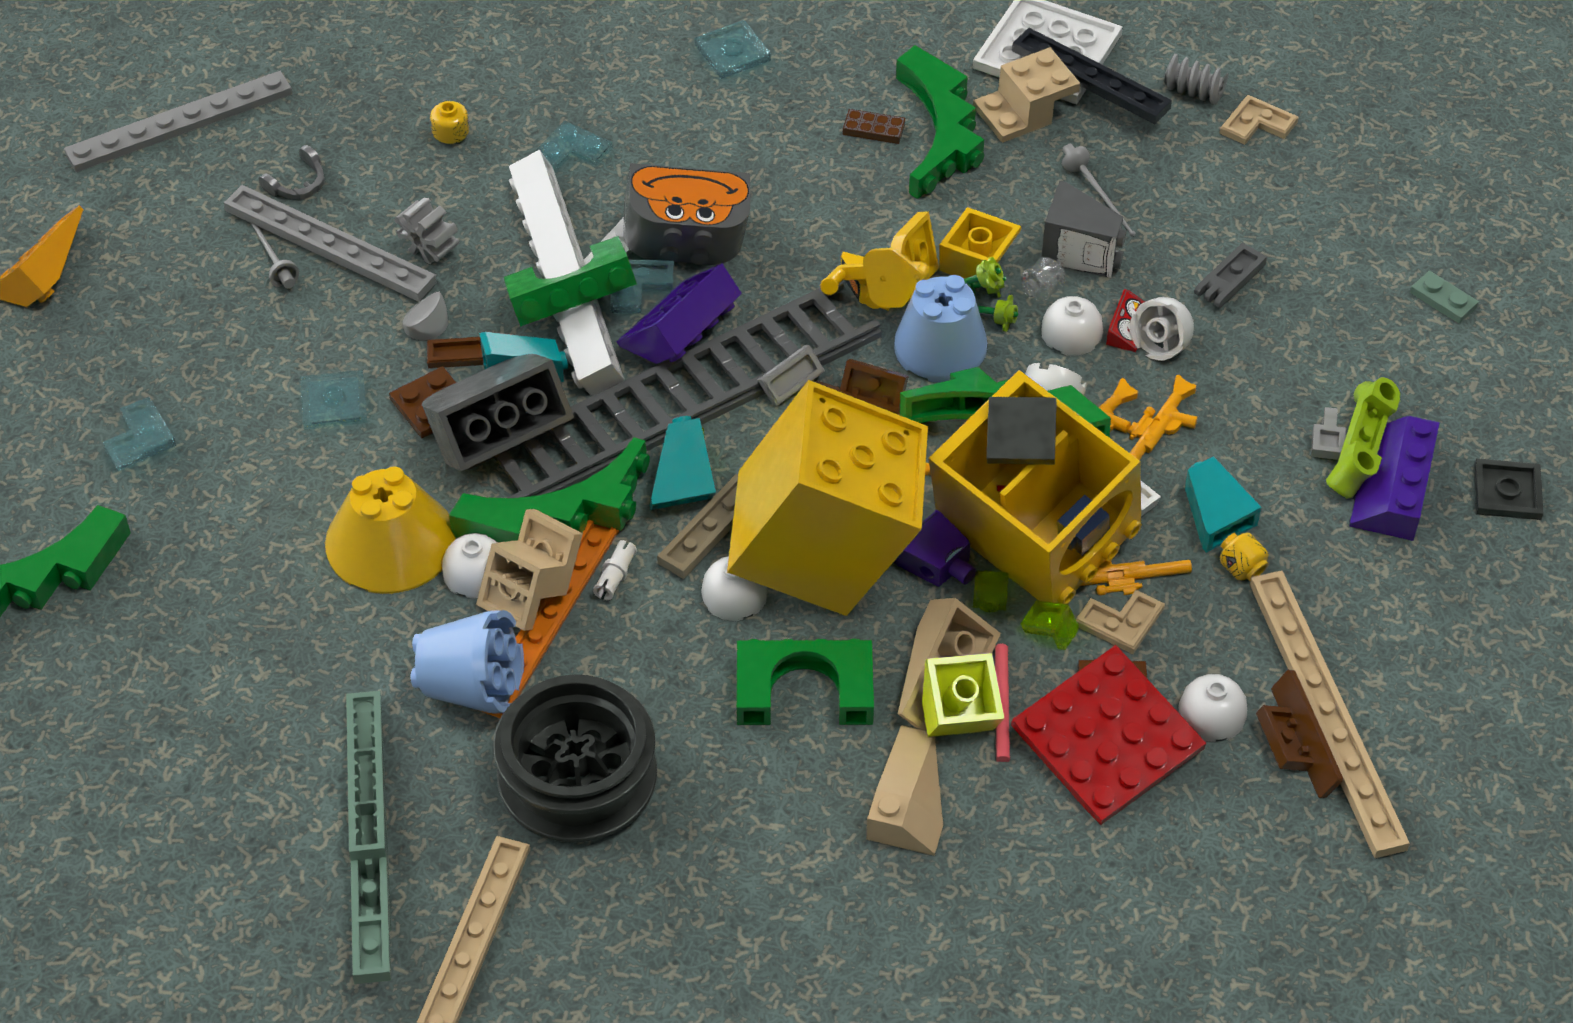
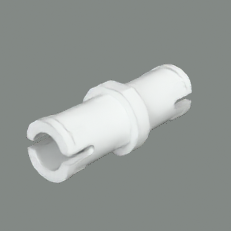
(615, 570)

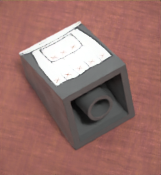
(1083, 233)

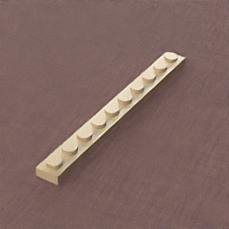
(1302, 654)

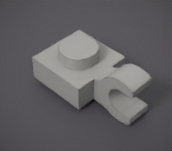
(1328, 438)

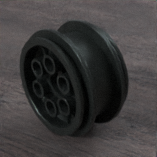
(579, 807)

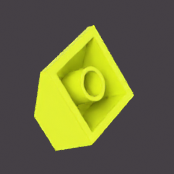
(961, 695)

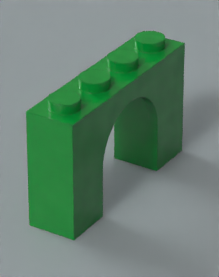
(603, 275)
(843, 661)

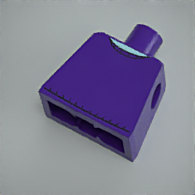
(938, 552)

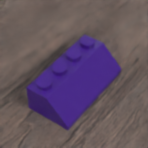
(682, 316)
(1395, 495)

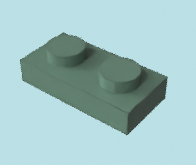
(1444, 297)

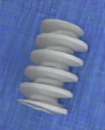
(1195, 80)

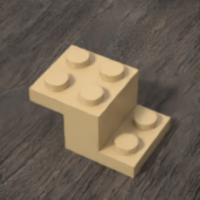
(1026, 94)
(529, 568)

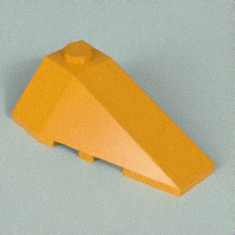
(41, 265)

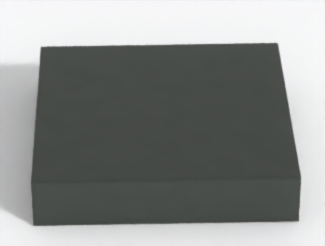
(1021, 430)
(1508, 489)

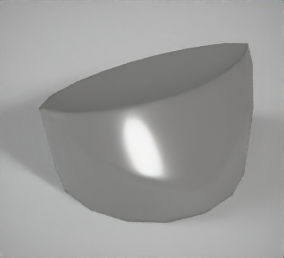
(426, 318)

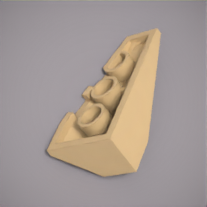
(944, 631)
(908, 796)

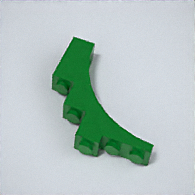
(944, 96)
(972, 388)
(600, 498)
(75, 560)

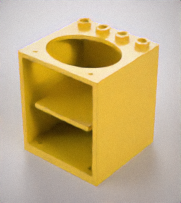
(828, 498)
(1019, 524)

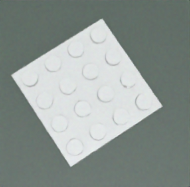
(1069, 27)

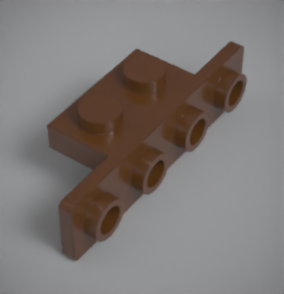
(872, 385)
(1297, 736)

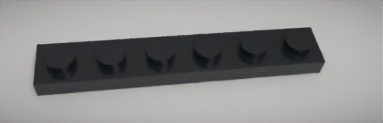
(1098, 77)

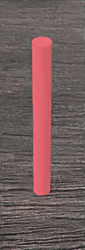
(1002, 729)

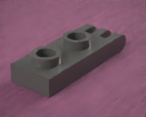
(1231, 275)

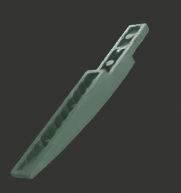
(368, 839)

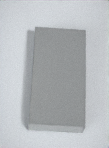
(791, 375)

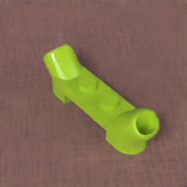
(1359, 452)

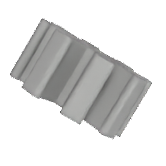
(427, 230)

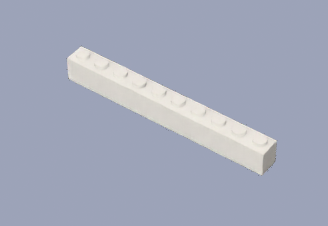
(560, 254)

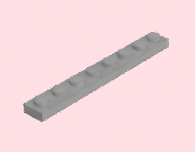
(177, 121)
(330, 243)

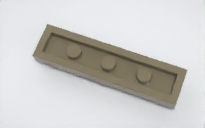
(701, 533)

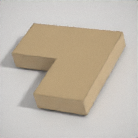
(1257, 114)
(1124, 627)

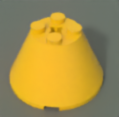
(388, 534)

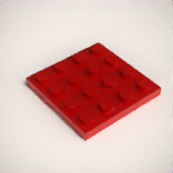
(1108, 734)

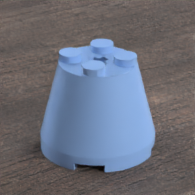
(941, 330)
(470, 661)

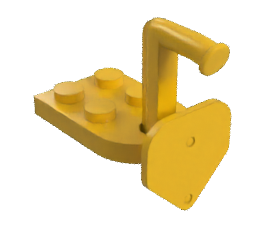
(895, 270)

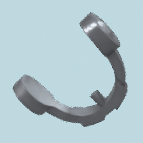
(274, 188)

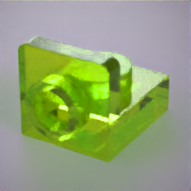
(990, 591)
(1053, 621)

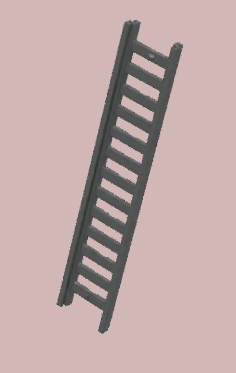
(719, 402)

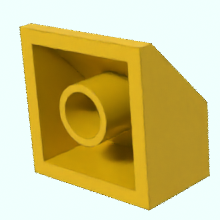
(975, 239)

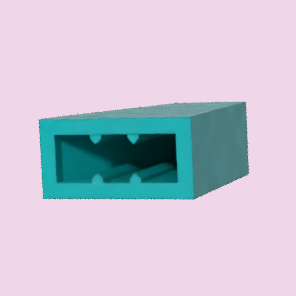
(501, 347)
(683, 466)
(1218, 503)

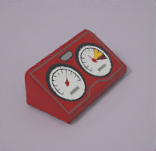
(1119, 329)

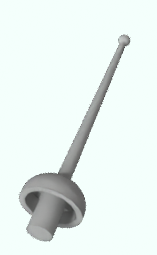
(1077, 160)
(281, 269)

